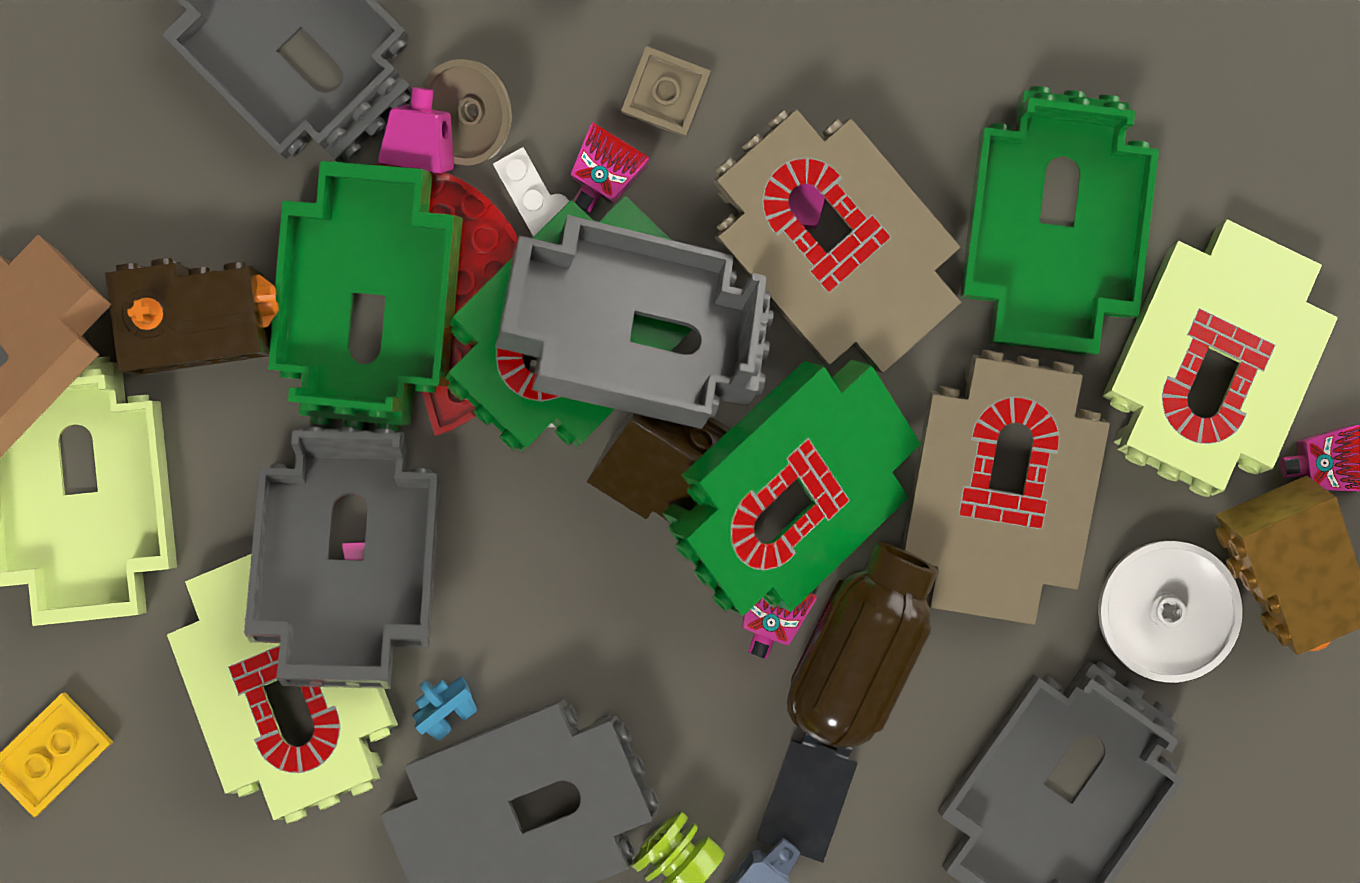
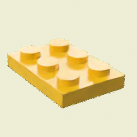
(51, 754)

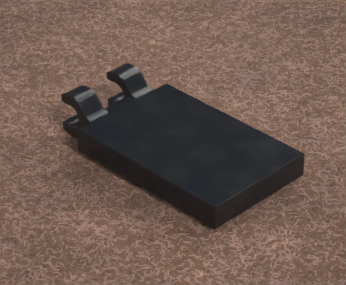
(808, 797)

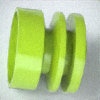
(676, 855)

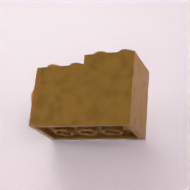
(1296, 563)

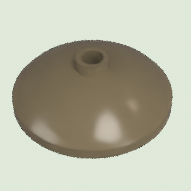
(457, 90)

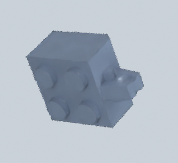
(768, 867)

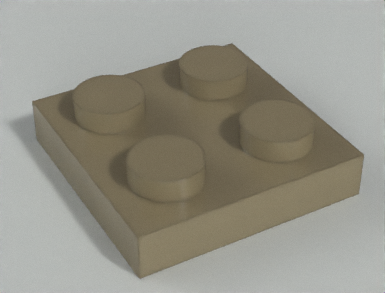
(665, 91)

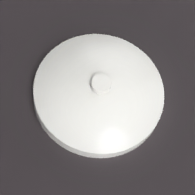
(1170, 611)

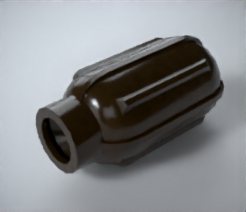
(863, 649)

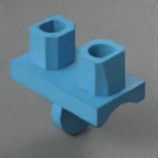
(439, 702)

